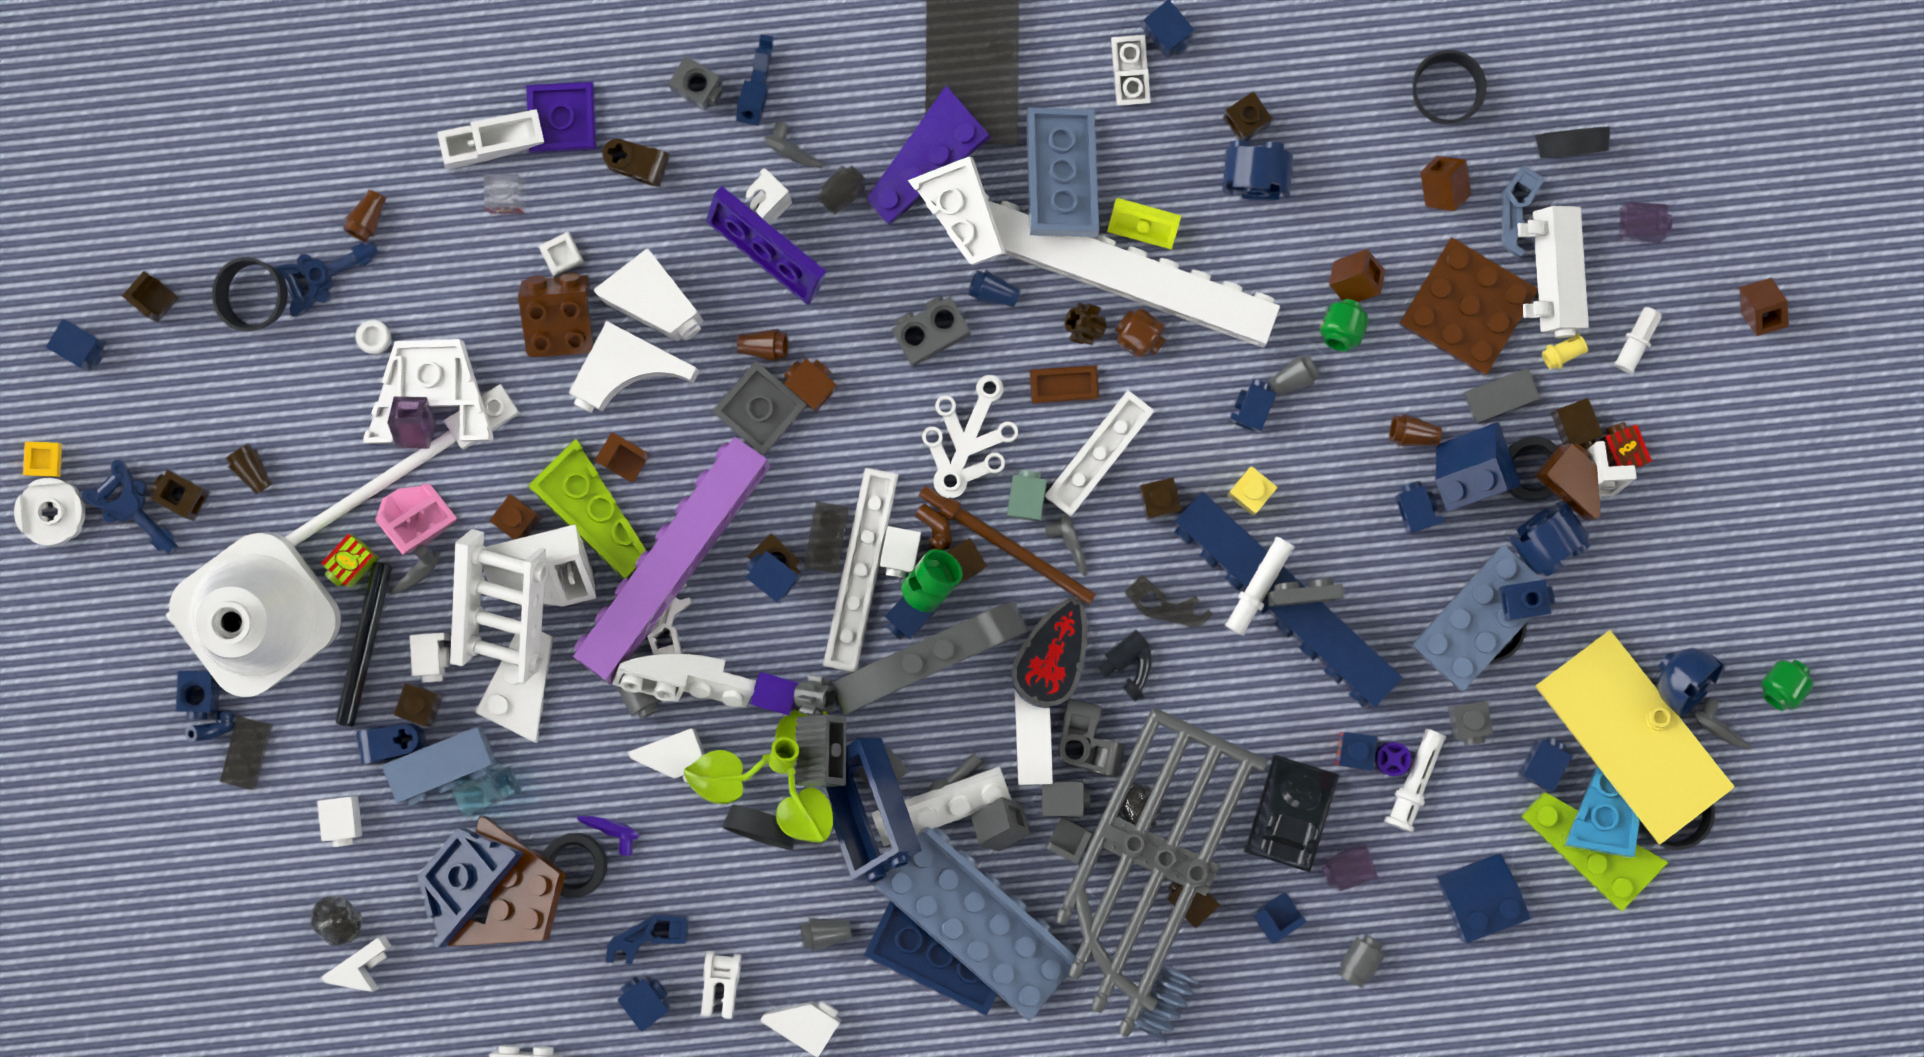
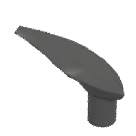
(787, 149)
(1071, 540)
(420, 570)
(1717, 727)

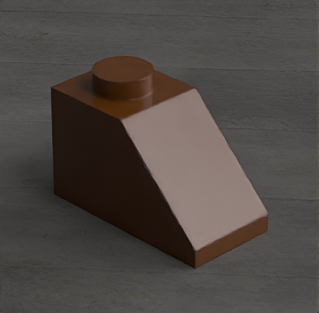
(1573, 479)

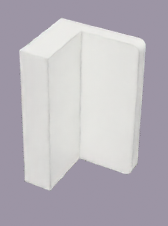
(1610, 479)

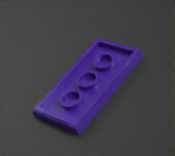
(765, 245)

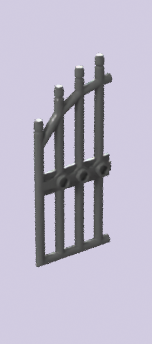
(1154, 853)

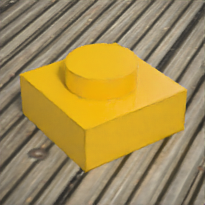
(42, 459)

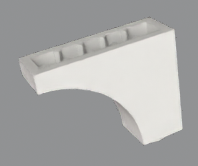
(619, 361)

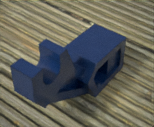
(755, 92)
(632, 938)

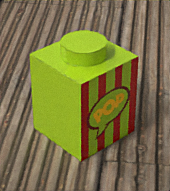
(349, 561)

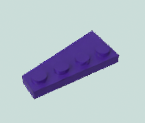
(941, 138)

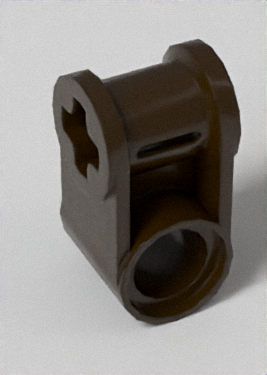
(641, 162)

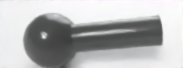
(960, 773)

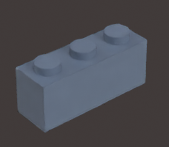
(439, 766)

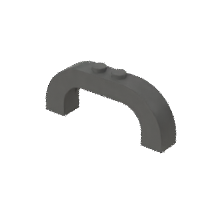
(929, 656)

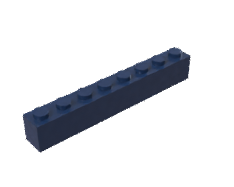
(1313, 624)

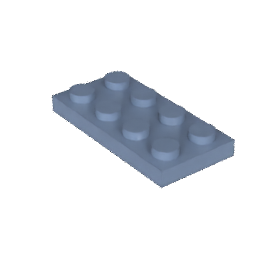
(1062, 172)
(1473, 623)

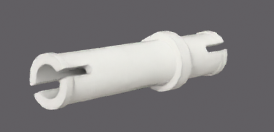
(1252, 598)

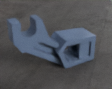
(1513, 211)

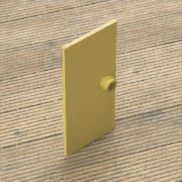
(1634, 737)

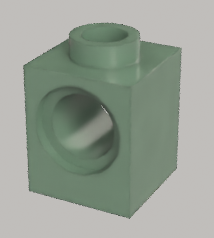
(1027, 496)

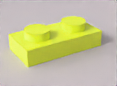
(1144, 223)

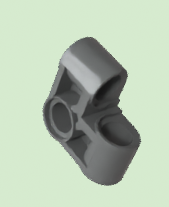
(1099, 754)

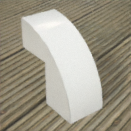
(1033, 743)

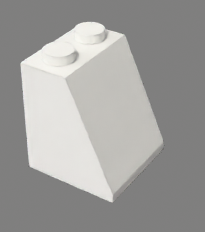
(651, 297)

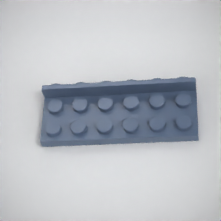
(979, 923)

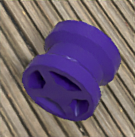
(1396, 762)

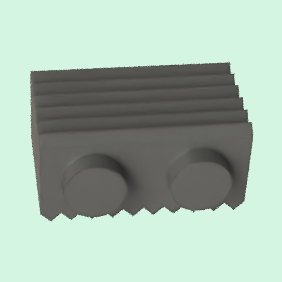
(821, 751)

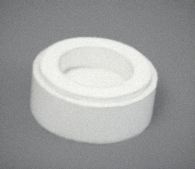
(373, 337)

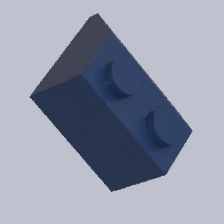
(1474, 467)
(1483, 898)

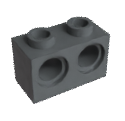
(935, 339)

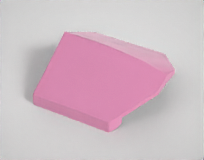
(414, 517)

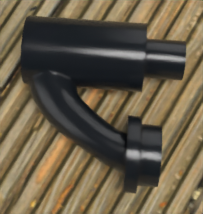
(1123, 655)

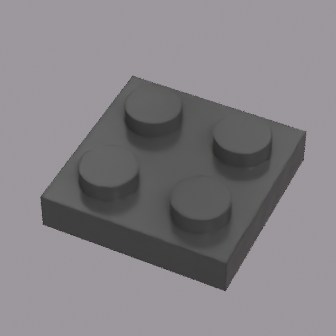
(759, 408)
(1318, 591)

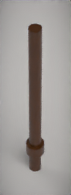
(951, 509)

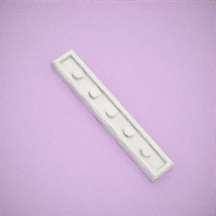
(860, 570)

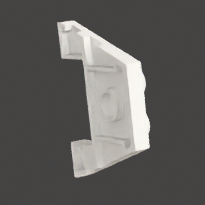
(432, 371)

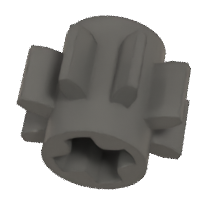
(815, 696)

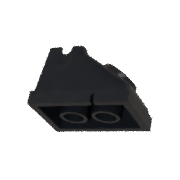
(1291, 813)

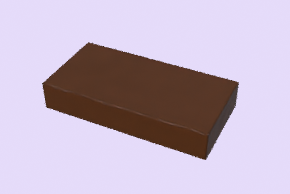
(1064, 384)

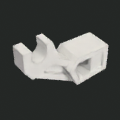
(665, 623)

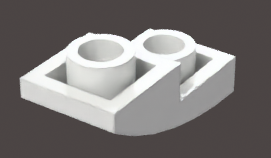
(1130, 70)

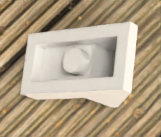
(352, 971)

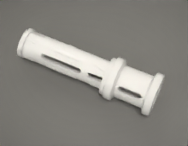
(1410, 796)

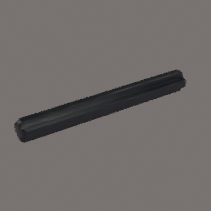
(363, 644)

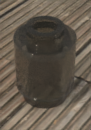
(841, 189)

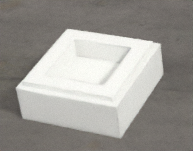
(561, 254)

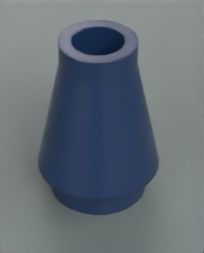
(991, 289)

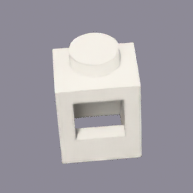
(429, 656)

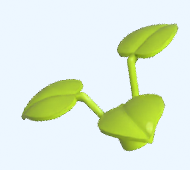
(719, 780)

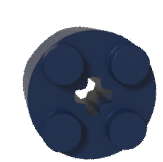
(1257, 171)
(1550, 538)

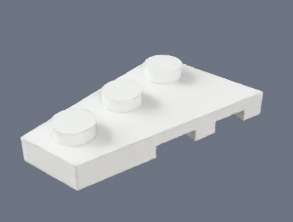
(961, 206)

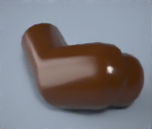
(939, 525)

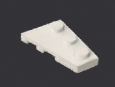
(513, 703)

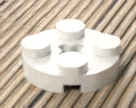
(66, 523)

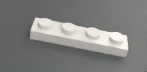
(1099, 453)
(951, 802)

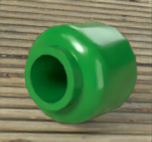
(1344, 325)
(1787, 685)

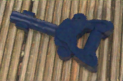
(320, 276)
(128, 505)

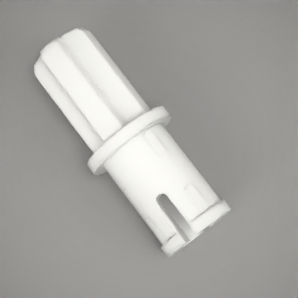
(1638, 340)

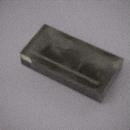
(826, 537)
(246, 753)

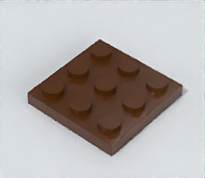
(1468, 306)

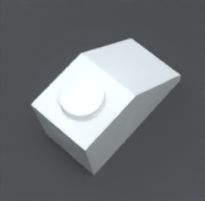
(671, 753)
(805, 1024)

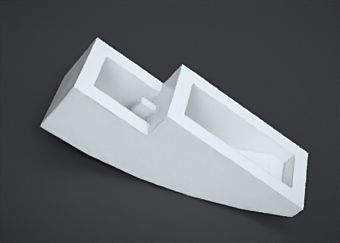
(490, 139)

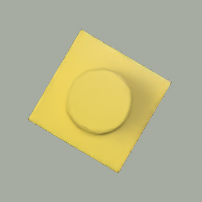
(1252, 491)

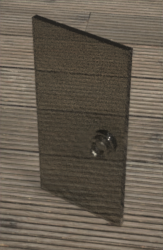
(976, 55)

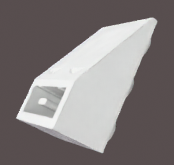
(569, 572)

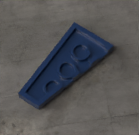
(917, 956)

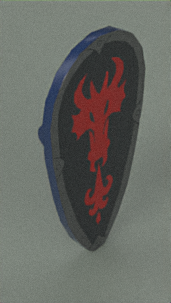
(1052, 656)

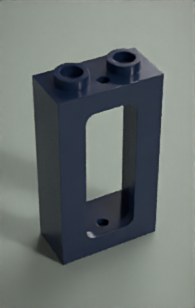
(853, 824)

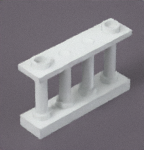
(468, 613)

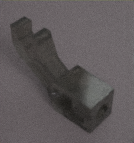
(1174, 613)

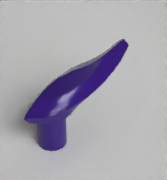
(615, 829)

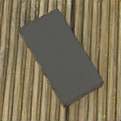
(1501, 395)

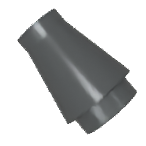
(1294, 376)
(824, 932)

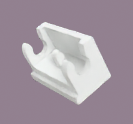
(772, 198)

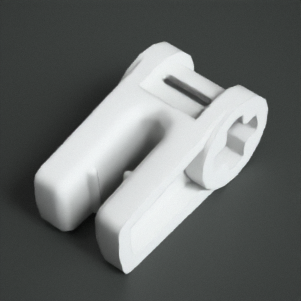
(723, 970)

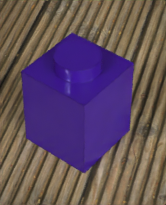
(774, 693)

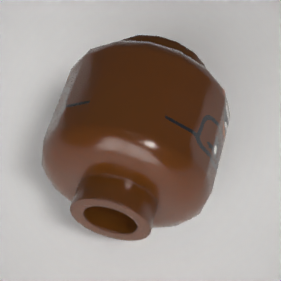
(1140, 333)

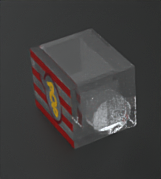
(504, 193)

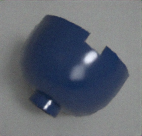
(1687, 678)

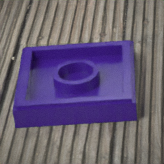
(564, 115)

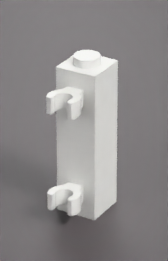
(1559, 270)

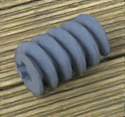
(1168, 996)

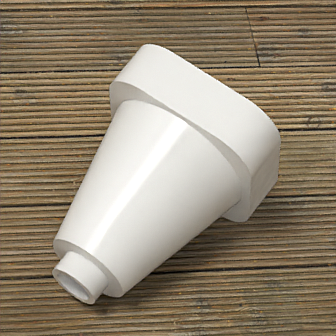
(281, 608)

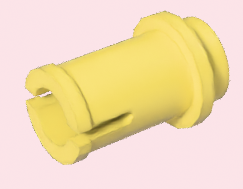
(1564, 351)

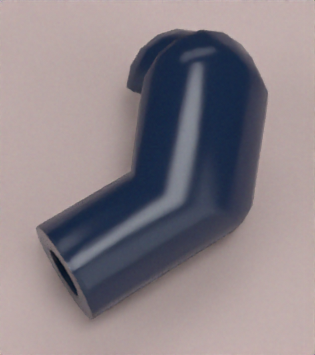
(210, 731)

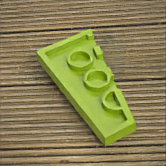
(581, 499)
(1612, 875)

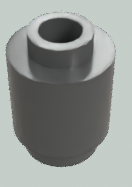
(639, 703)
(1362, 960)

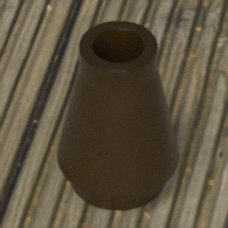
(249, 468)

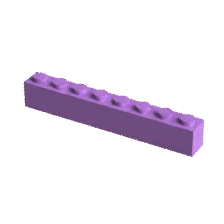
(672, 559)

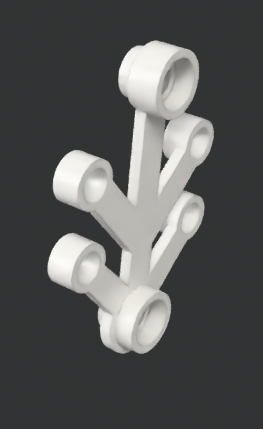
(966, 441)

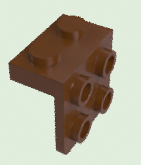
(555, 315)

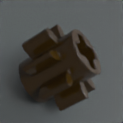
(1085, 323)

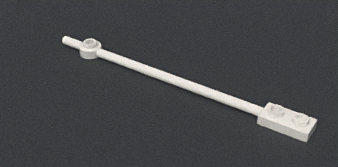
(498, 410)

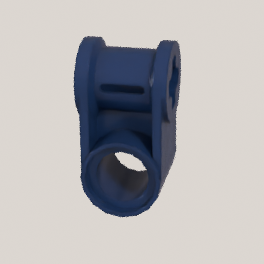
(385, 742)

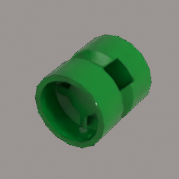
(931, 580)

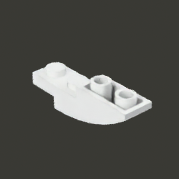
(671, 674)

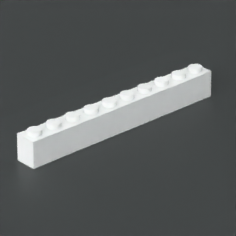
(1139, 278)

